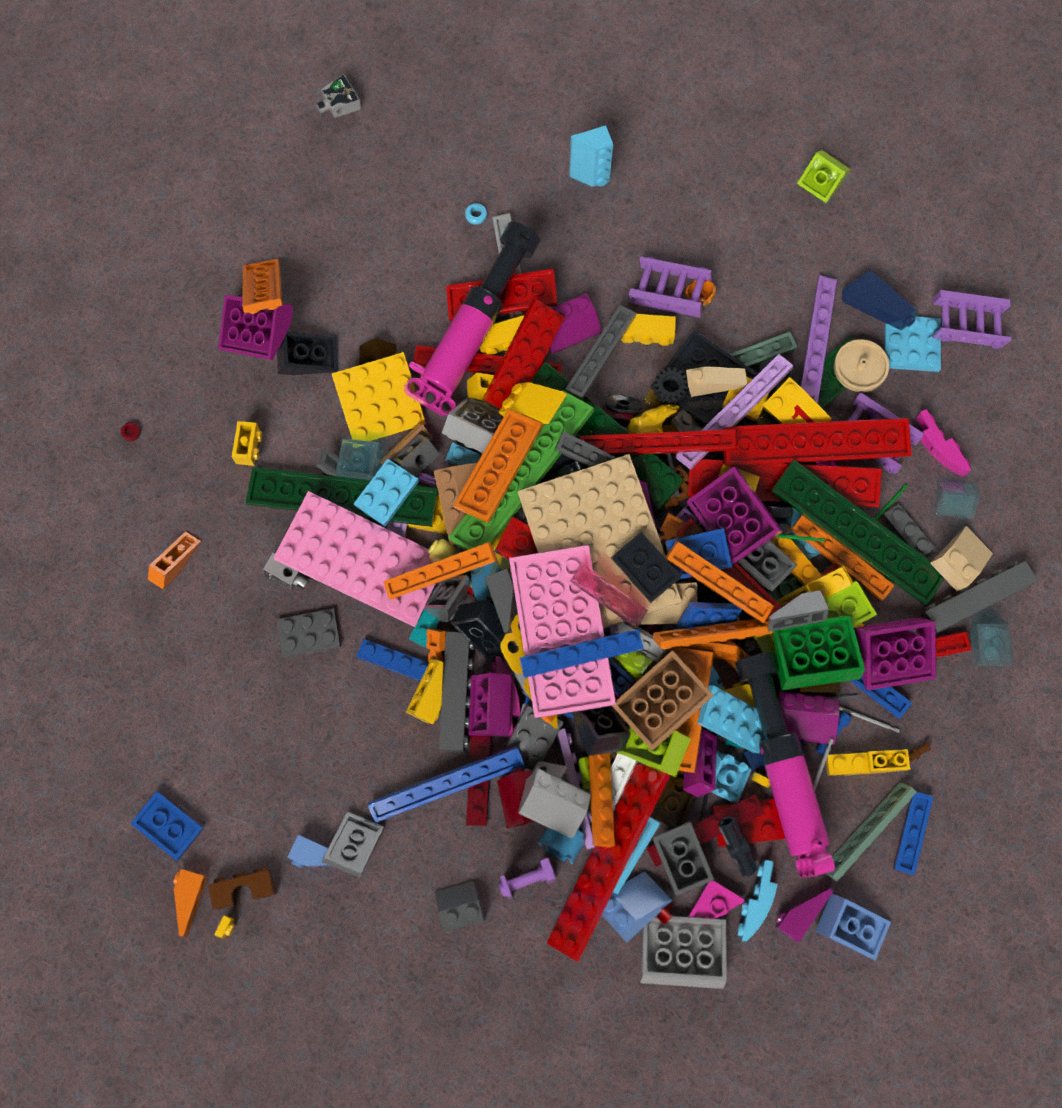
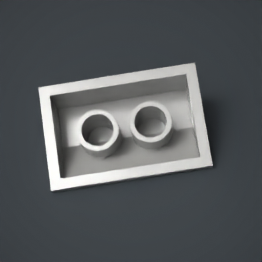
(554, 803)

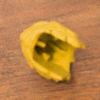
(652, 420)

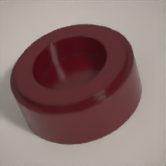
(130, 431)

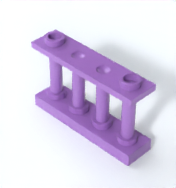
(670, 303)
(980, 305)
(877, 412)
(543, 873)

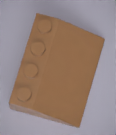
(450, 484)
(662, 700)

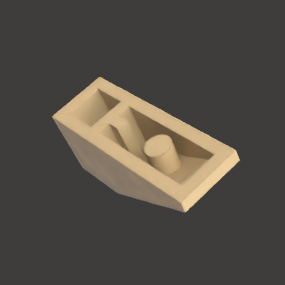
(715, 379)

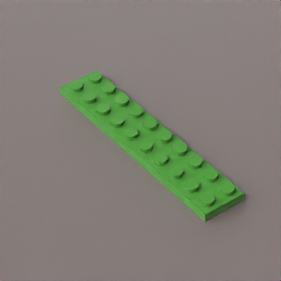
(568, 418)

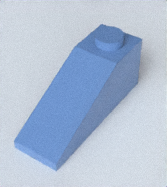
(307, 853)

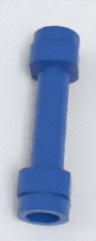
(844, 720)

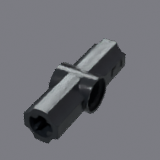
(737, 846)

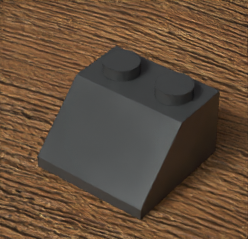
(459, 906)

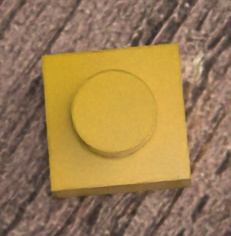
(225, 927)

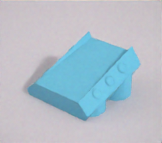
(730, 777)

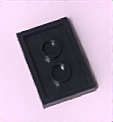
(646, 567)

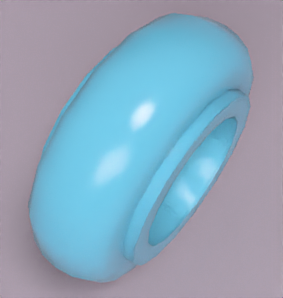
(476, 207)

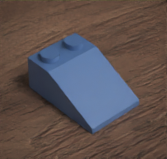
(635, 905)
(853, 926)

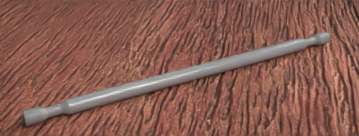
(868, 719)
(822, 764)

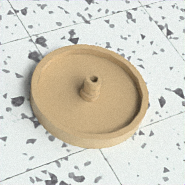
(861, 365)

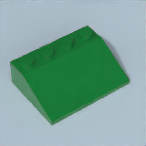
(818, 653)

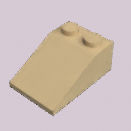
(962, 559)
(672, 614)

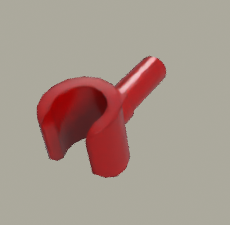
(665, 916)

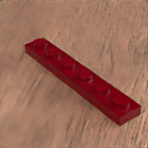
(478, 793)
(709, 829)

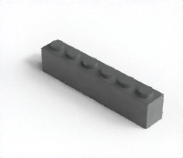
(980, 597)
(455, 693)

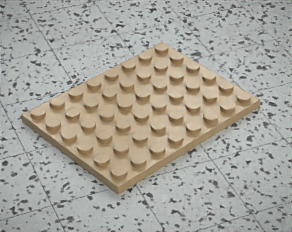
(601, 510)

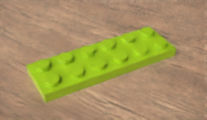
(842, 603)

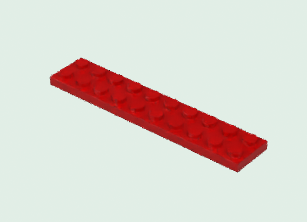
(820, 442)
(856, 484)
(607, 863)

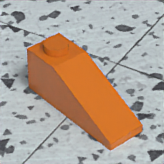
(172, 560)
(187, 895)

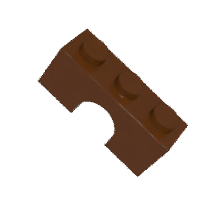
(223, 891)

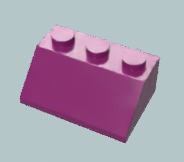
(578, 325)
(490, 705)
(810, 716)

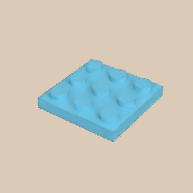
(914, 345)

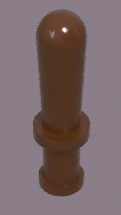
(916, 753)

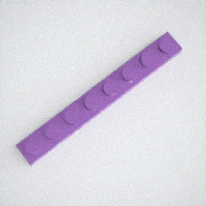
(818, 336)

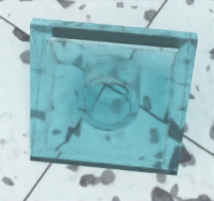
(956, 499)

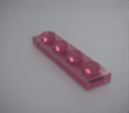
(608, 595)

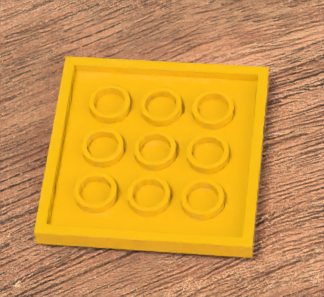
(376, 399)

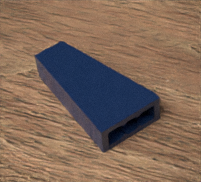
(879, 300)

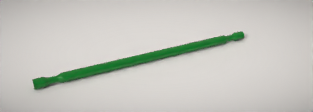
(890, 502)
(801, 537)

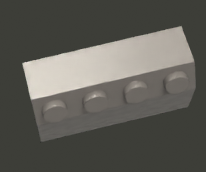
(472, 423)
(684, 952)

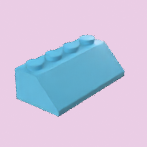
(591, 157)

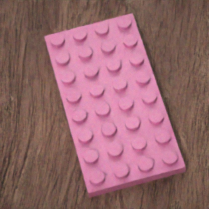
(353, 556)
(555, 616)

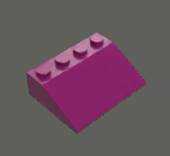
(254, 333)
(736, 508)
(897, 652)

